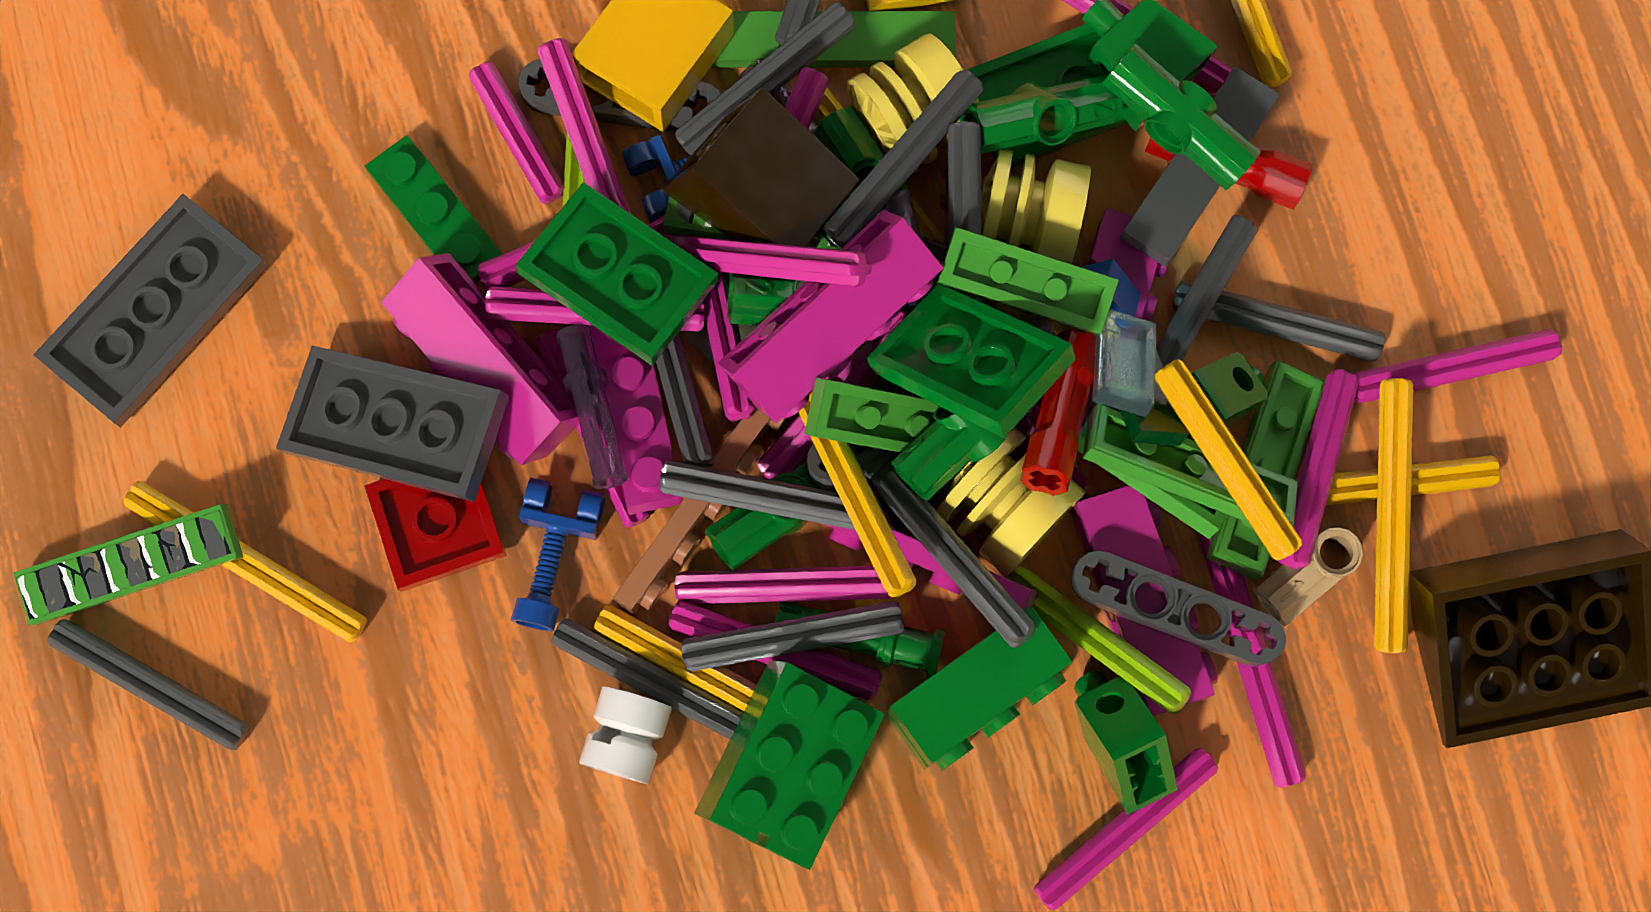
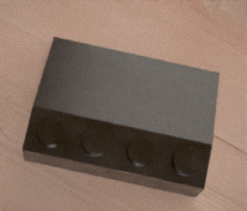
(1535, 636)

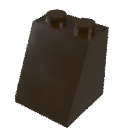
(763, 177)

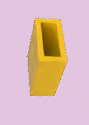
(653, 53)

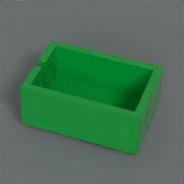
(977, 694)
(789, 763)

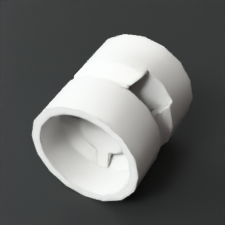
(625, 735)

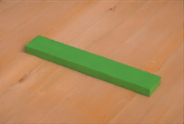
(871, 41)

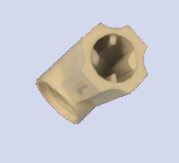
(1292, 591)

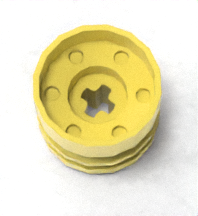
(894, 101)
(1035, 211)
(1005, 505)

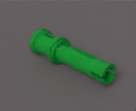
(909, 648)

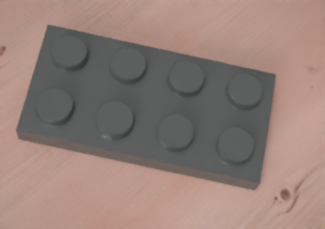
(151, 310)
(393, 422)

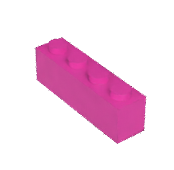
(827, 322)
(449, 323)
(1126, 526)

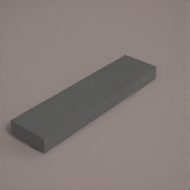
(1185, 188)

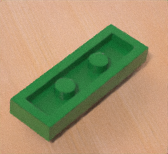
(431, 206)

